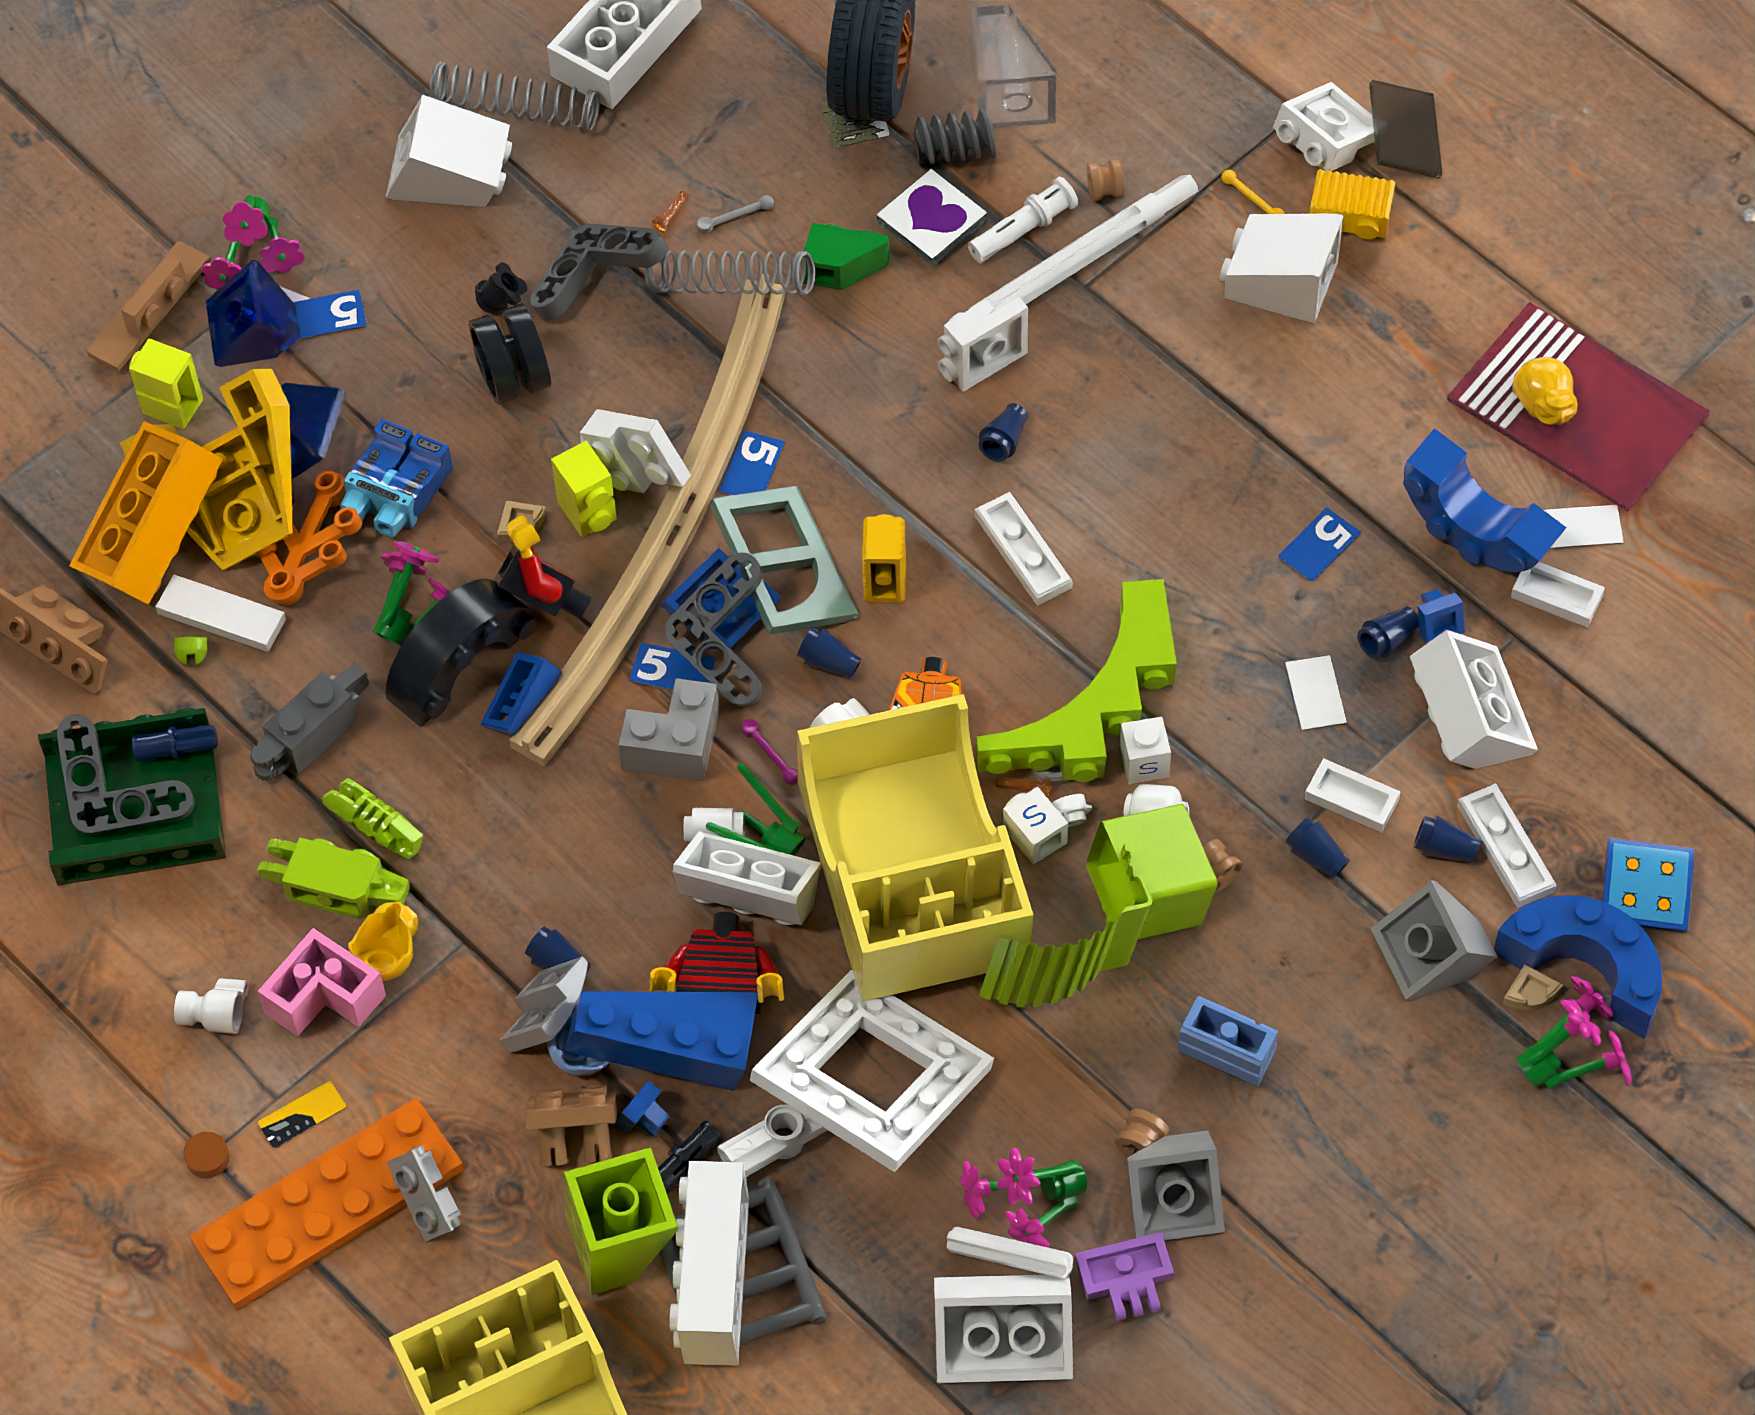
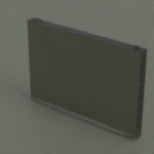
(1405, 129)

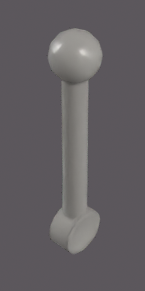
(706, 224)

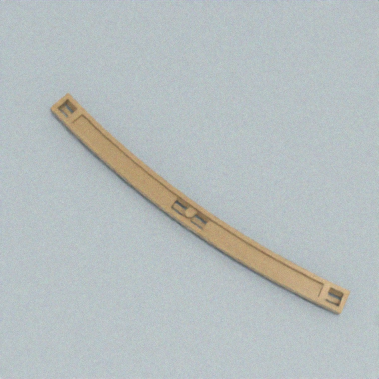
(654, 560)

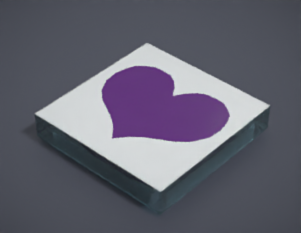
(931, 217)

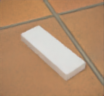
(1023, 548)
(220, 613)
(1506, 845)

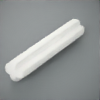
(1010, 1252)

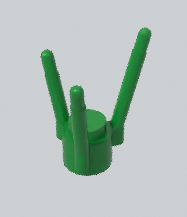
(777, 837)

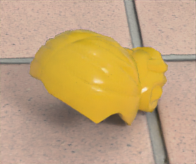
(1546, 390)
(386, 939)

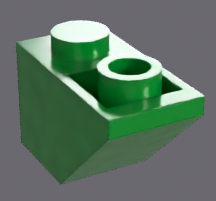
(844, 254)

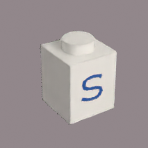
(1145, 750)
(1035, 825)

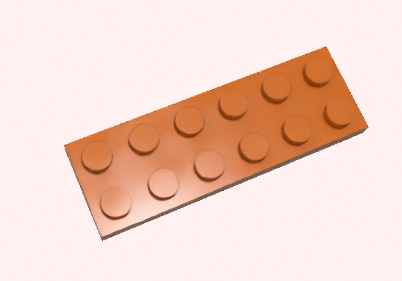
(318, 1206)

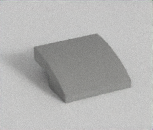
(546, 1004)

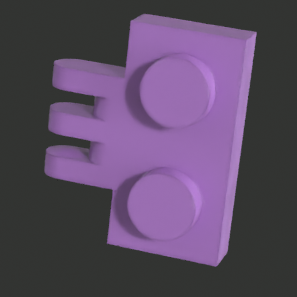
(1126, 1273)

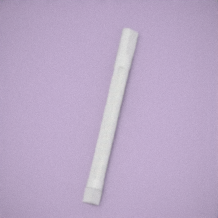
(1092, 244)

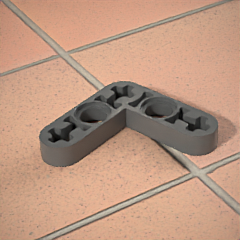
(583, 251)
(707, 622)
(96, 793)

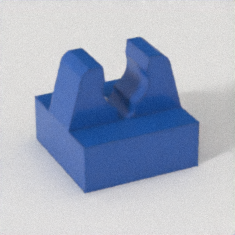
(1440, 614)
(643, 1112)

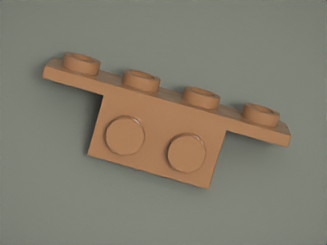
(148, 306)
(55, 633)

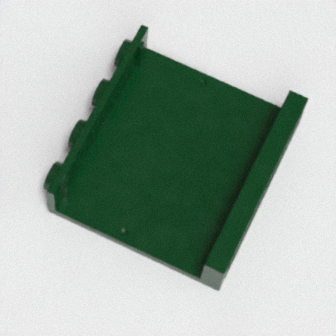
(142, 849)

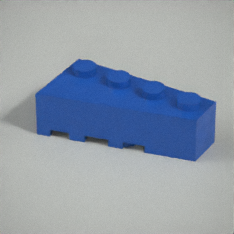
(667, 1033)

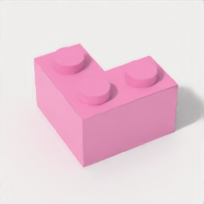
(318, 976)

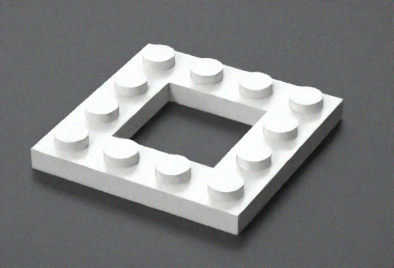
(890, 1136)

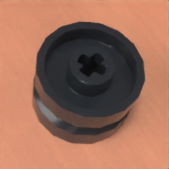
(503, 356)

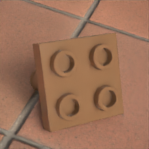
(554, 1111)

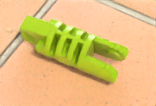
(374, 818)

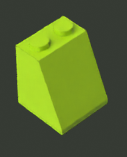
(618, 1218)

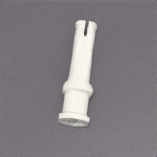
(1037, 211)

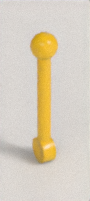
(1229, 177)

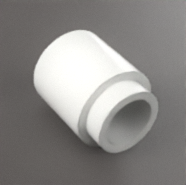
(720, 816)

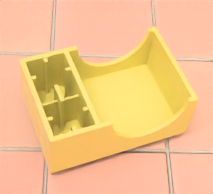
(910, 847)
(509, 1354)

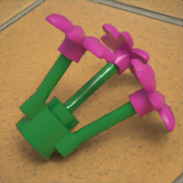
(1541, 1061)
(1057, 1182)

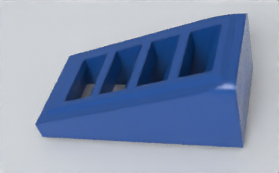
(525, 685)

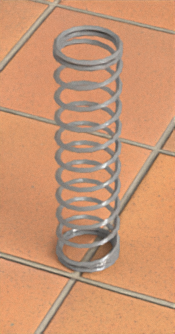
(438, 91)
(734, 268)

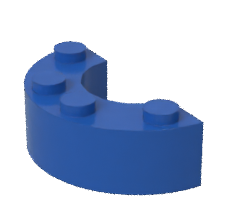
(1470, 517)
(1596, 935)

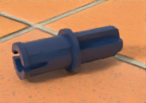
(174, 742)

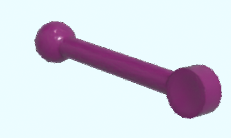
(751, 729)

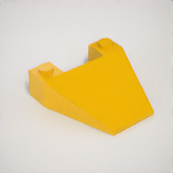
(252, 493)

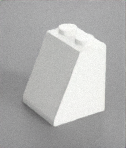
(449, 156)
(1284, 263)

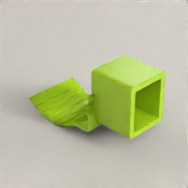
(1149, 884)

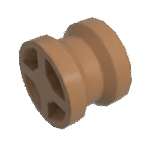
(1105, 180)
(1224, 866)
(1141, 1131)

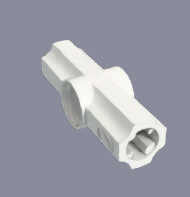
(761, 1144)

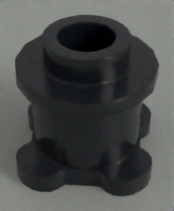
(500, 290)

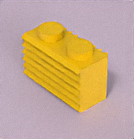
(1359, 199)
(884, 559)

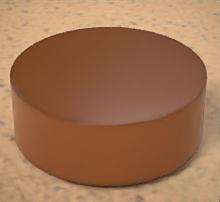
(206, 1154)

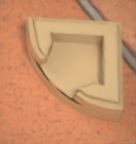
(534, 513)
(1531, 990)

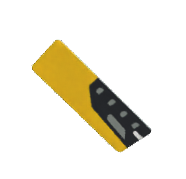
(301, 1114)

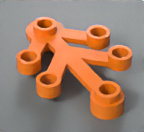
(287, 581)

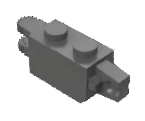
(309, 723)

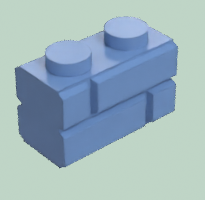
(1228, 1041)

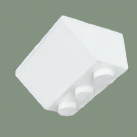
(1472, 701)
(747, 878)
(1003, 1328)

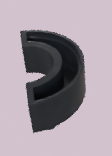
(447, 642)

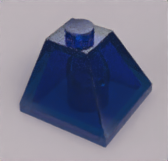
(251, 318)
(312, 422)

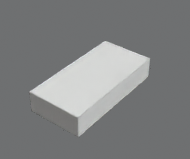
(1558, 593)
(1352, 795)

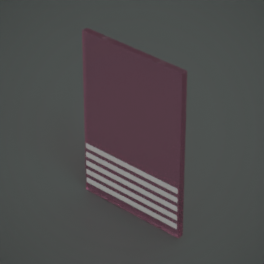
(1623, 420)

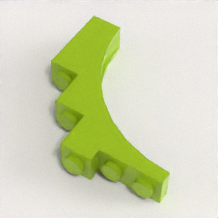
(1075, 732)

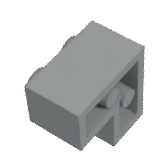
(676, 741)

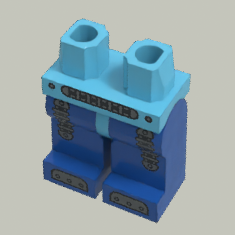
(396, 477)

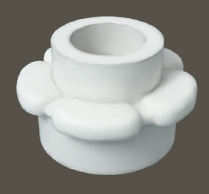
(1073, 809)

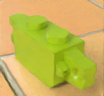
(332, 877)

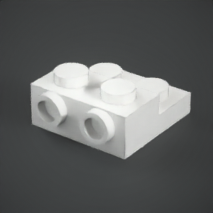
(1325, 126)
(983, 344)
(634, 451)

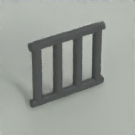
(795, 1270)

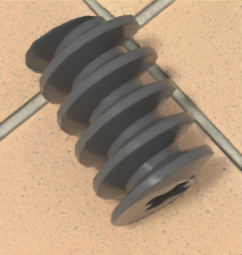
(954, 136)

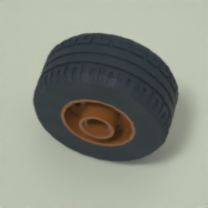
(869, 57)

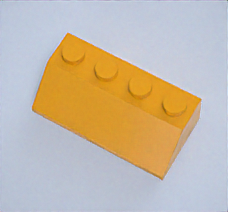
(146, 512)

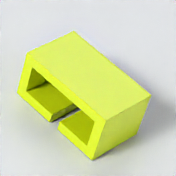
(166, 383)
(584, 489)

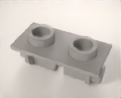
(431, 1210)

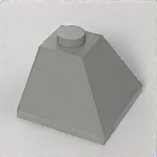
(1432, 942)
(1176, 1187)

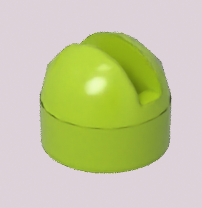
(190, 646)

